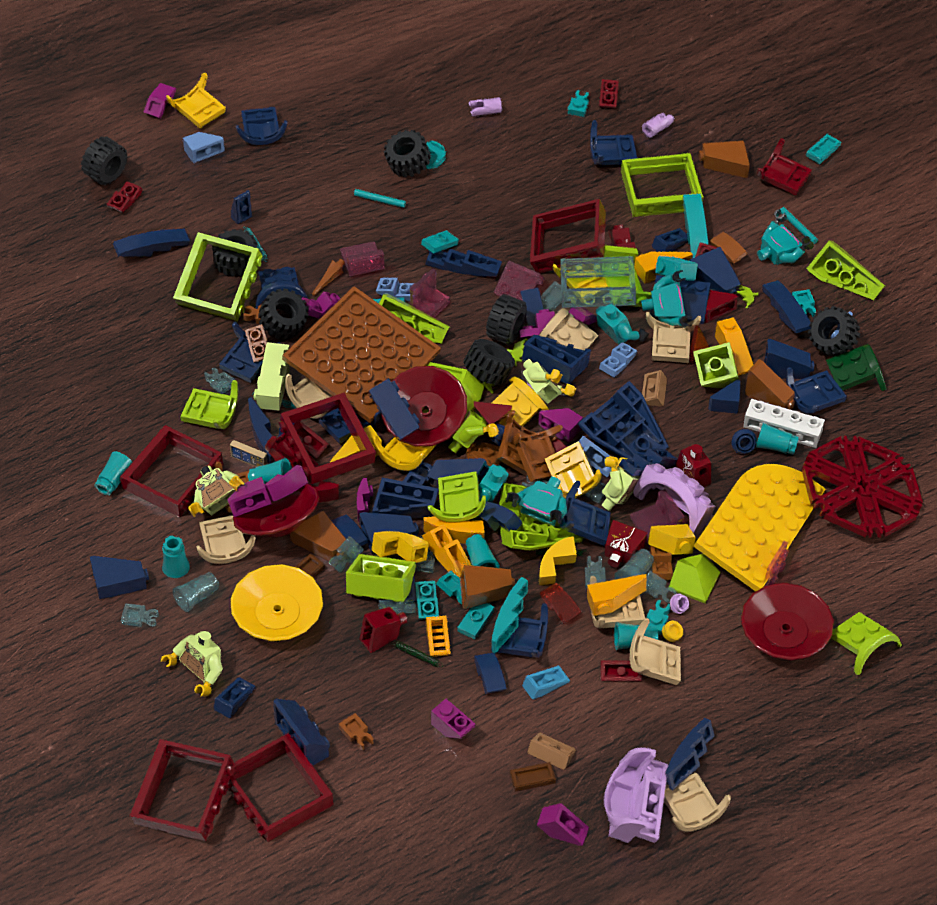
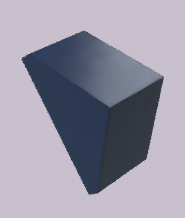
(726, 399)

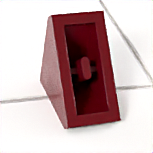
(719, 304)
(492, 412)

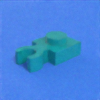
(578, 104)
(805, 300)
(450, 585)
(658, 617)

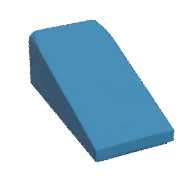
(544, 682)

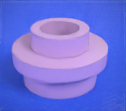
(679, 603)

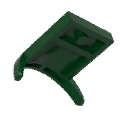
(856, 367)

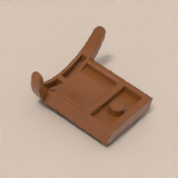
(534, 450)
(508, 453)

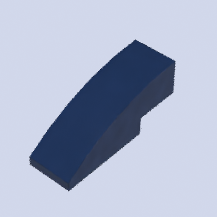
(497, 515)

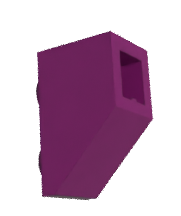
(563, 417)
(450, 720)

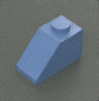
(202, 145)
(595, 456)

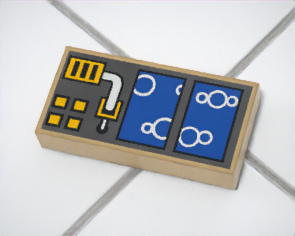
(248, 454)

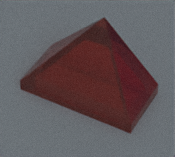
(698, 343)

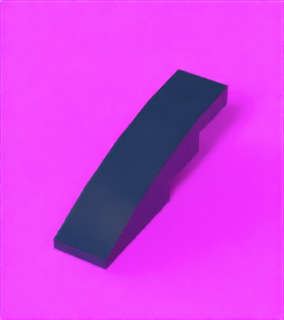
(146, 243)
(469, 263)
(787, 306)
(261, 427)
(638, 463)
(687, 754)

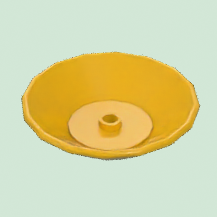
(275, 589)

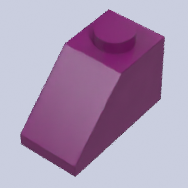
(249, 497)
(562, 824)

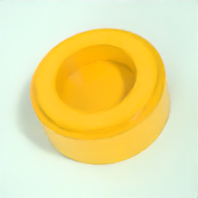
(672, 631)

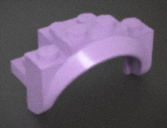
(683, 490)
(633, 805)

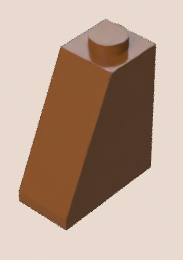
(725, 157)
(768, 387)
(318, 536)
(484, 585)

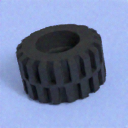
(403, 143)
(104, 160)
(229, 261)
(289, 303)
(506, 319)
(825, 322)
(489, 361)

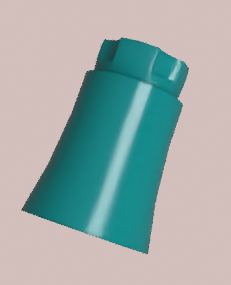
(776, 440)
(270, 470)
(110, 476)
(480, 552)
(174, 558)
(624, 634)

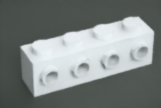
(804, 426)

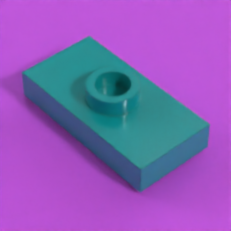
(823, 148)
(440, 241)
(475, 620)

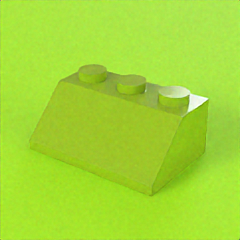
(380, 577)

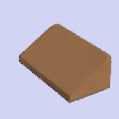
(654, 388)
(551, 750)

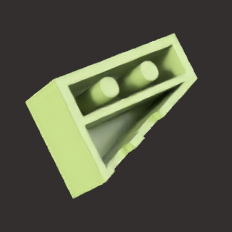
(272, 377)

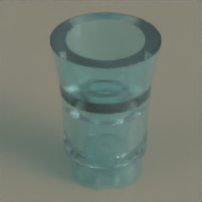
(637, 565)
(195, 591)

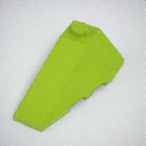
(842, 270)
(420, 321)

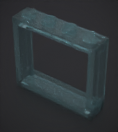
(598, 268)

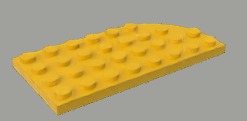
(755, 519)

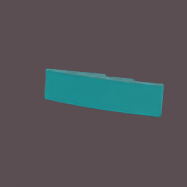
(695, 221)
(507, 619)

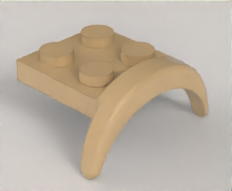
(567, 330)
(669, 341)
(305, 393)
(223, 541)
(629, 613)
(654, 657)
(693, 804)

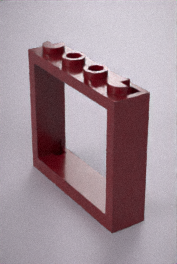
(574, 213)
(151, 453)
(316, 474)
(265, 754)
(154, 776)

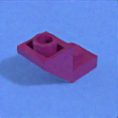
(157, 100)
(322, 305)
(541, 320)

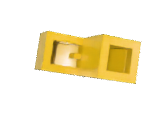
(405, 545)
(559, 553)

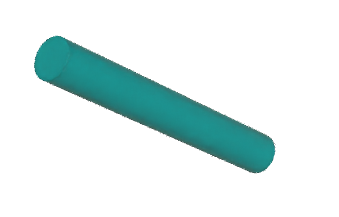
(380, 198)
(798, 225)

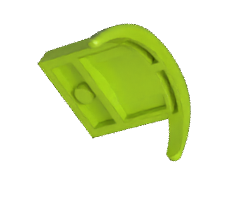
(211, 408)
(459, 498)
(862, 637)

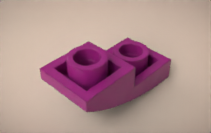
(583, 315)
(286, 484)
(363, 497)

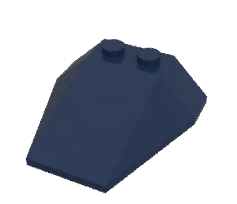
(624, 424)

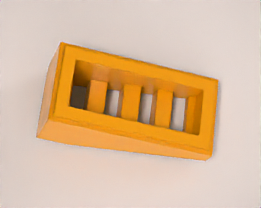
(438, 621)

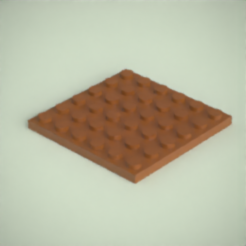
(358, 349)

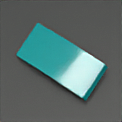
(426, 599)

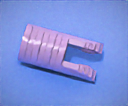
(485, 106)
(657, 124)

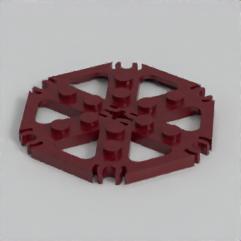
(873, 481)

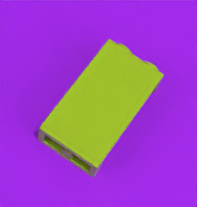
(623, 281)

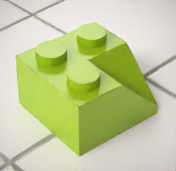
(716, 366)

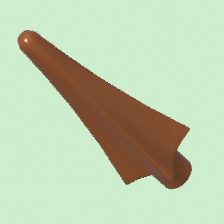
(332, 272)

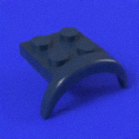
(261, 126)
(612, 148)
(278, 279)
(239, 358)
(815, 391)
(337, 428)
(585, 518)
(528, 637)

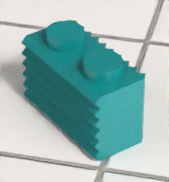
(668, 265)

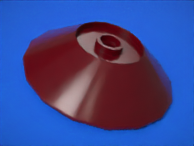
(439, 393)
(281, 515)
(790, 608)

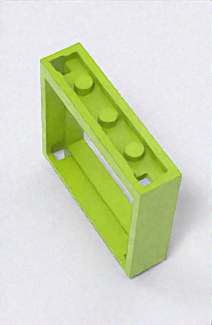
(658, 164)
(192, 265)

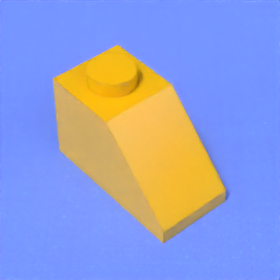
(672, 538)

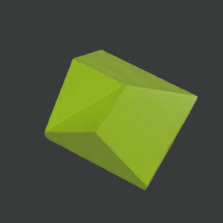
(695, 577)

